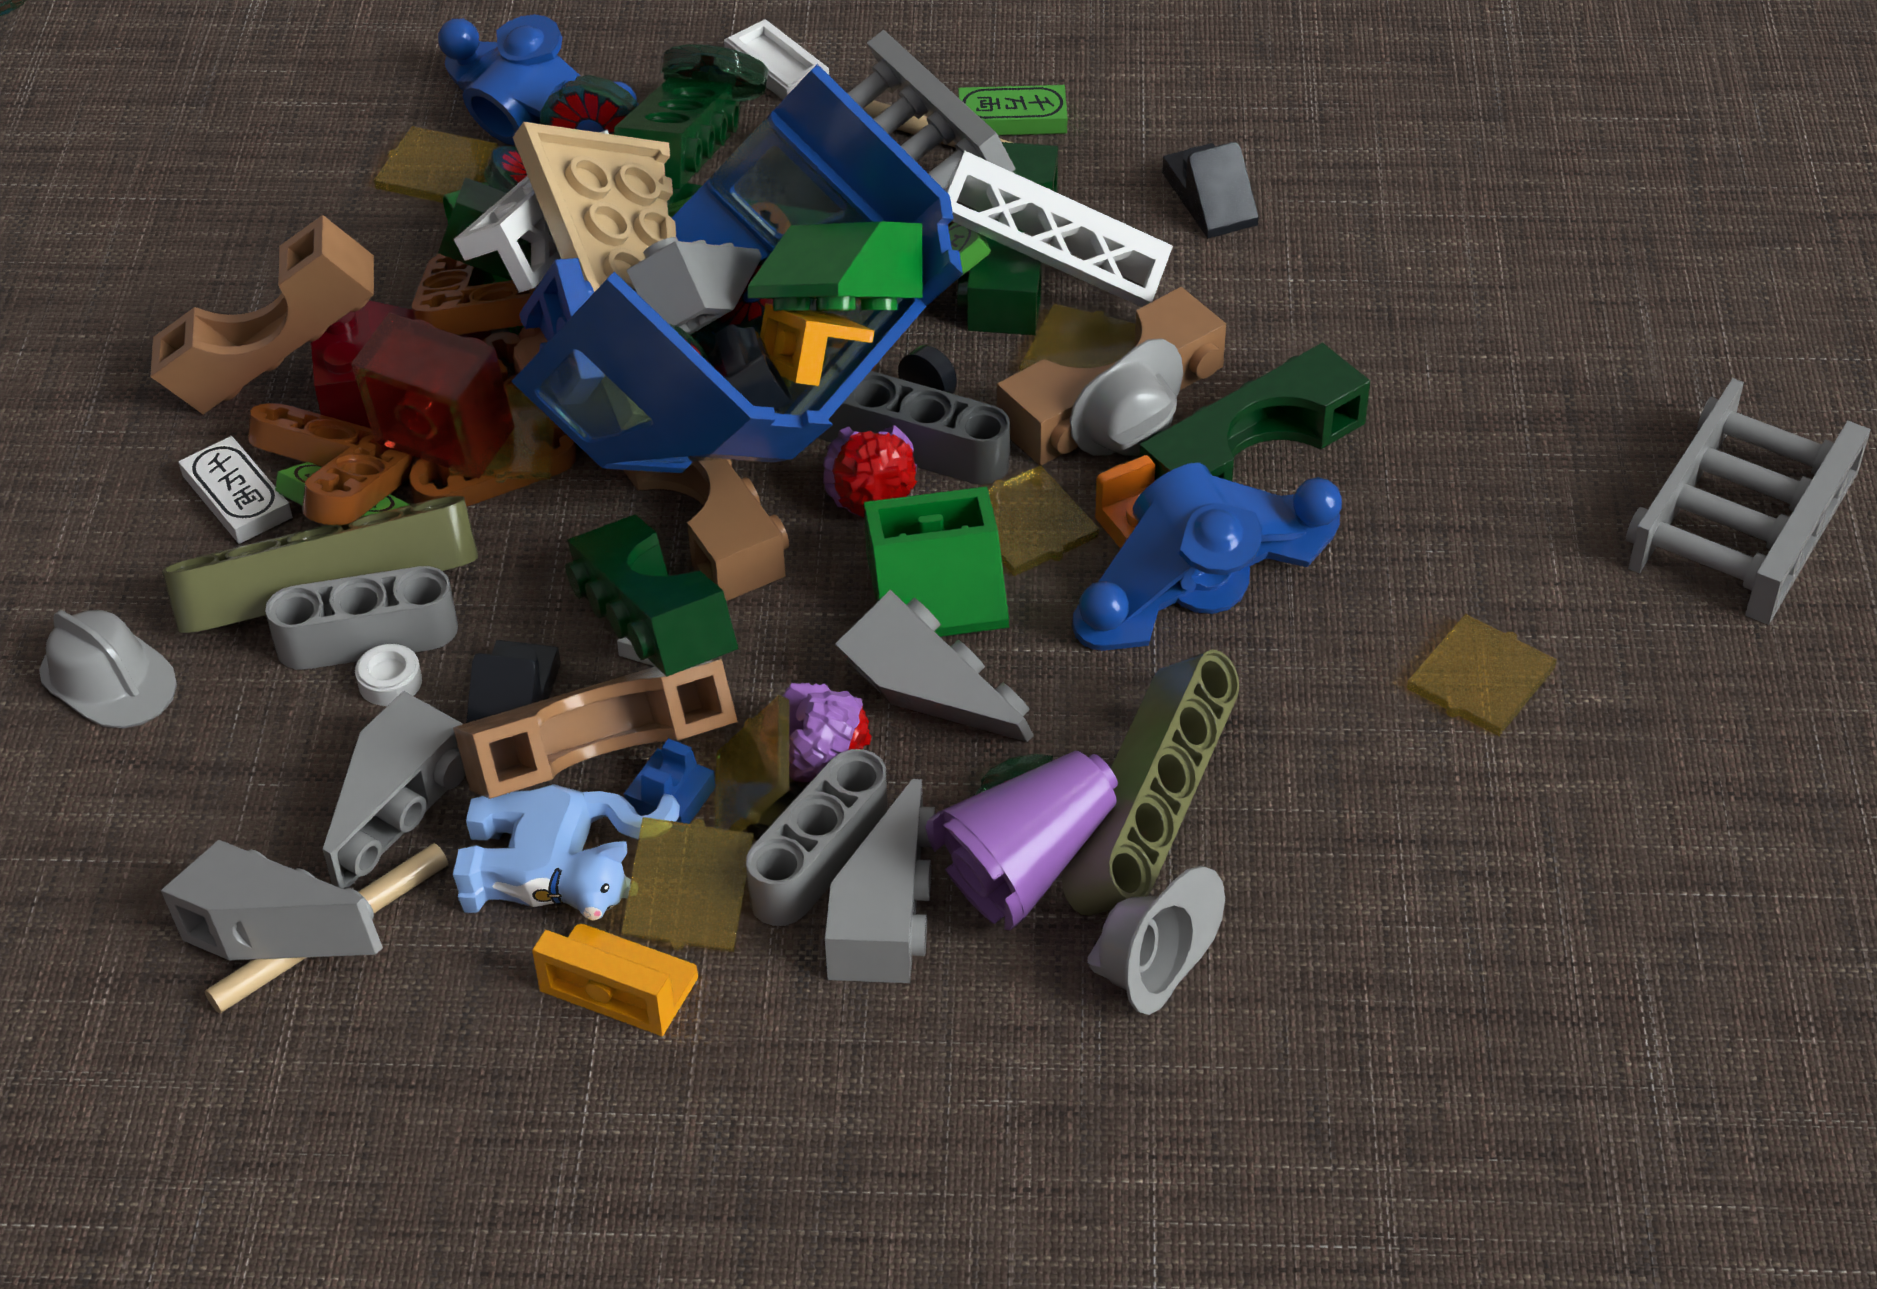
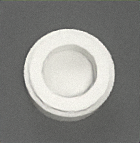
(387, 672)

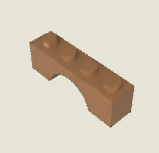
(214, 355)
(1044, 394)
(732, 533)
(555, 733)

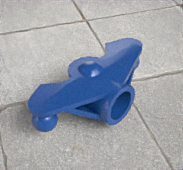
(510, 77)
(1198, 549)

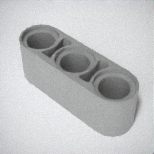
(350, 615)
(816, 837)

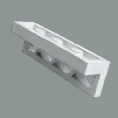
(1056, 221)
(501, 226)

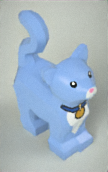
(546, 848)

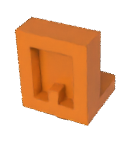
(1117, 493)

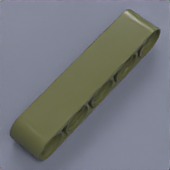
(241, 580)
(1156, 782)

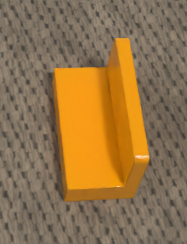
(799, 340)
(613, 976)

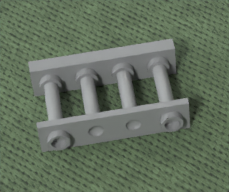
(924, 94)
(1787, 537)

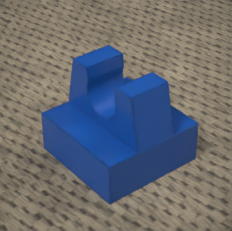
(672, 773)

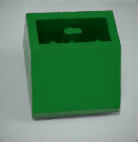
(842, 265)
(942, 554)

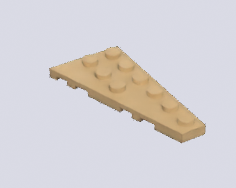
(598, 195)

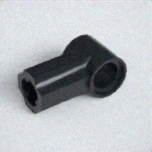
(746, 365)

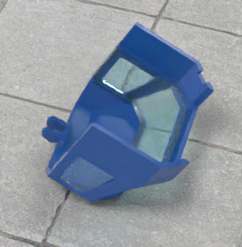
(645, 396)

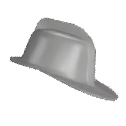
(1128, 401)
(105, 670)
(1158, 939)

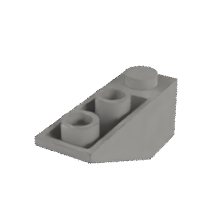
(693, 280)
(920, 672)
(394, 777)
(875, 898)
(260, 909)

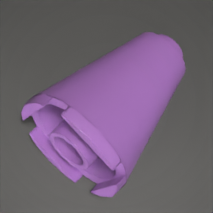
(1023, 833)

